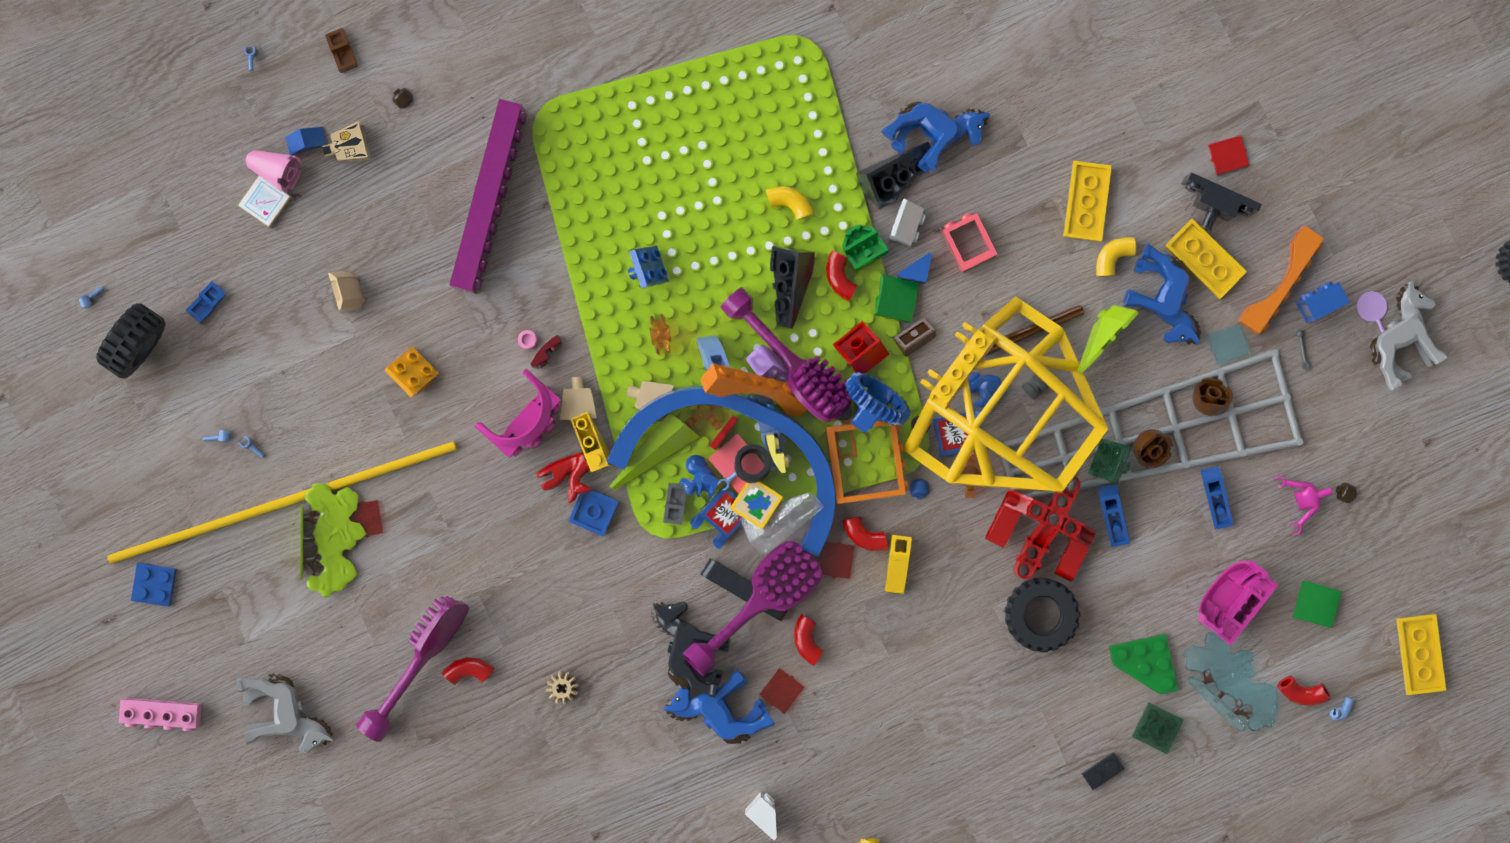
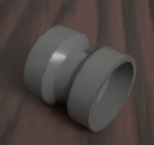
(1034, 387)

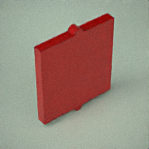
(1228, 155)

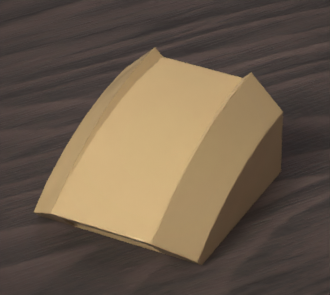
(346, 291)

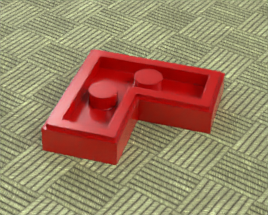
(723, 433)

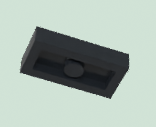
(1103, 771)

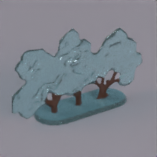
(1232, 677)

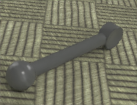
(1305, 365)

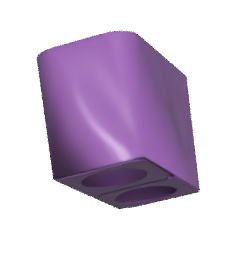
(767, 364)

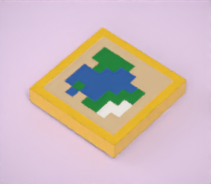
(756, 503)

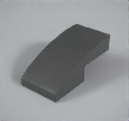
(675, 504)

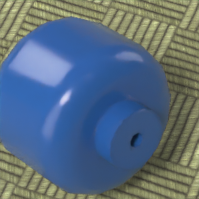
(919, 488)

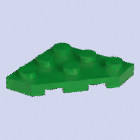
(1147, 662)

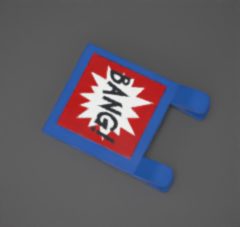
(949, 436)
(720, 516)

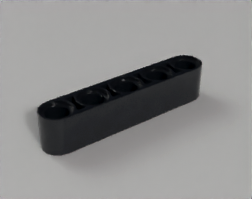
(734, 584)

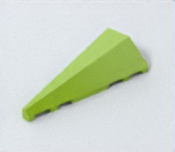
(664, 441)

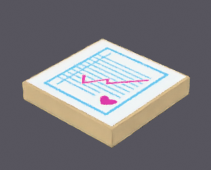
(264, 201)

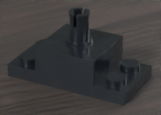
(1218, 200)

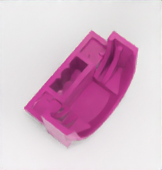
(530, 423)
(1234, 600)

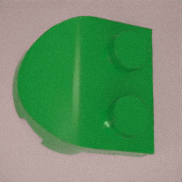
(863, 246)

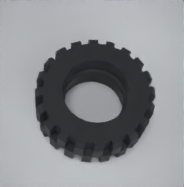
(130, 340)
(1068, 614)

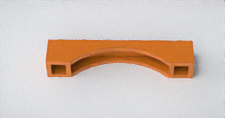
(1302, 248)
(726, 381)

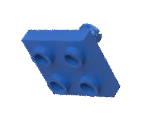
(648, 267)

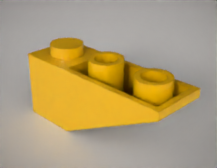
(591, 442)
(898, 563)

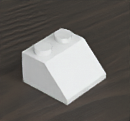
(906, 223)
(763, 814)

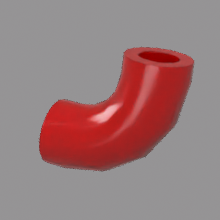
(836, 276)
(864, 538)
(804, 640)
(467, 667)
(1303, 695)

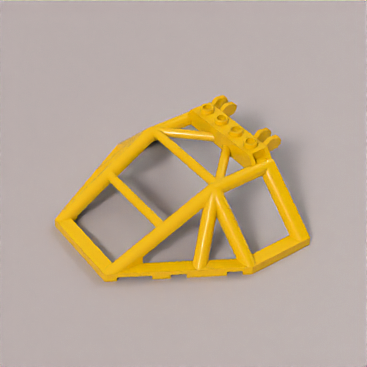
(957, 379)

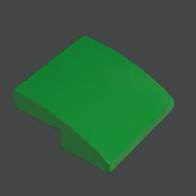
(896, 298)
(1317, 604)

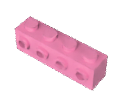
(160, 713)

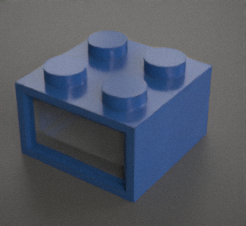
(1324, 301)

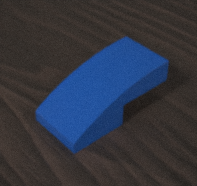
(206, 302)

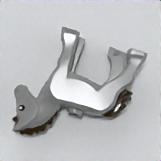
(1404, 333)
(286, 713)

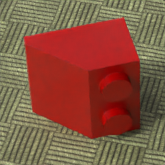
(861, 348)

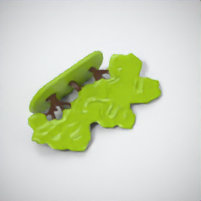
(332, 535)

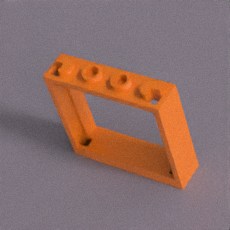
(899, 464)

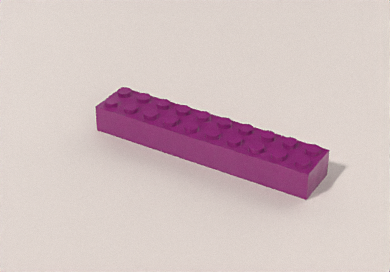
(487, 197)

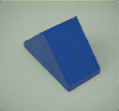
(305, 140)
(917, 271)

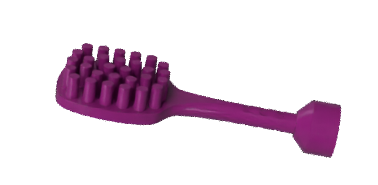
(806, 378)
(778, 584)
(427, 644)

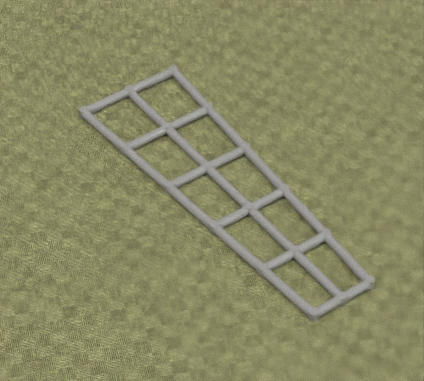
(1174, 428)

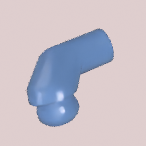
(1342, 711)

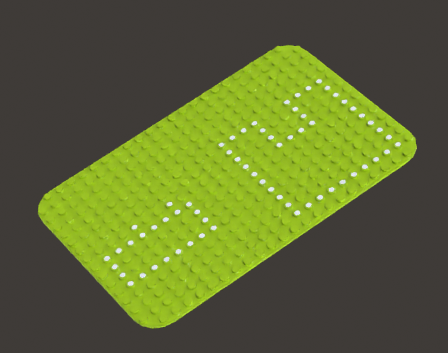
(687, 168)

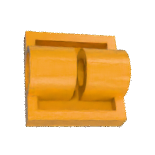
(412, 372)

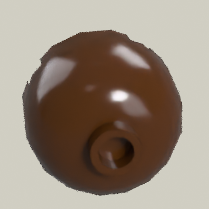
(1211, 397)
(1152, 448)

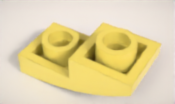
(778, 457)

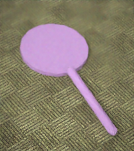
(1372, 307)

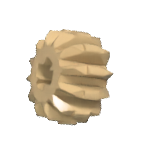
(562, 680)

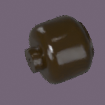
(402, 97)
(1346, 492)

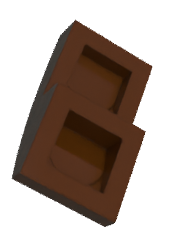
(341, 50)

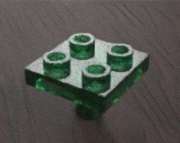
(1110, 461)
(1157, 728)

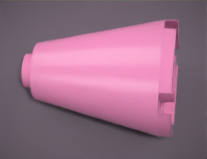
(275, 168)

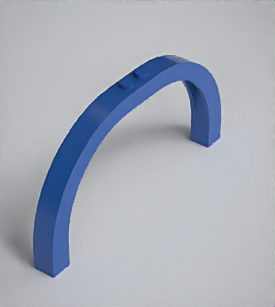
(751, 407)

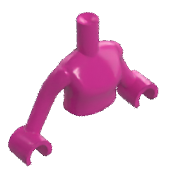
(1306, 498)

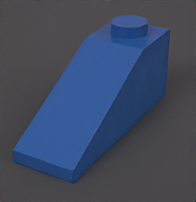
(1217, 497)
(1113, 515)

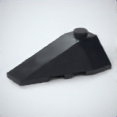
(890, 177)
(791, 275)

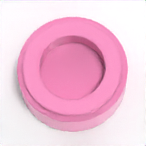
(527, 339)

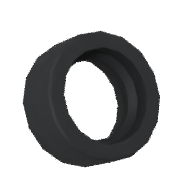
(752, 478)

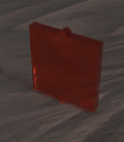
(369, 517)
(836, 559)
(781, 690)

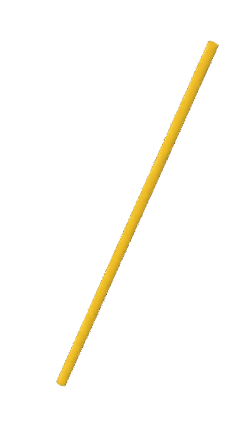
(279, 503)

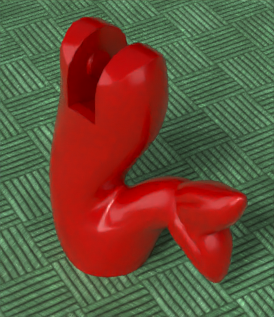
(561, 469)

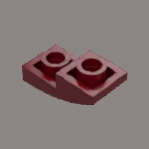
(541, 357)

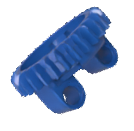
(874, 402)

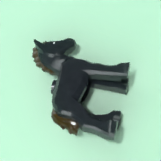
(685, 634)

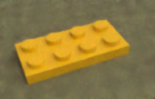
(1087, 201)
(1205, 258)
(1421, 654)

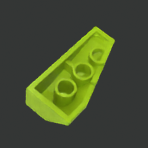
(1104, 332)

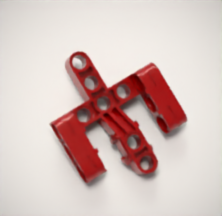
(1078, 542)

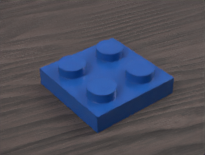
(593, 512)
(153, 584)

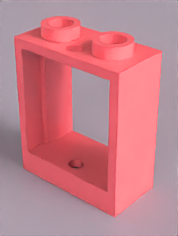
(963, 266)

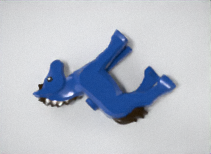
(937, 128)
(1170, 296)
(718, 713)

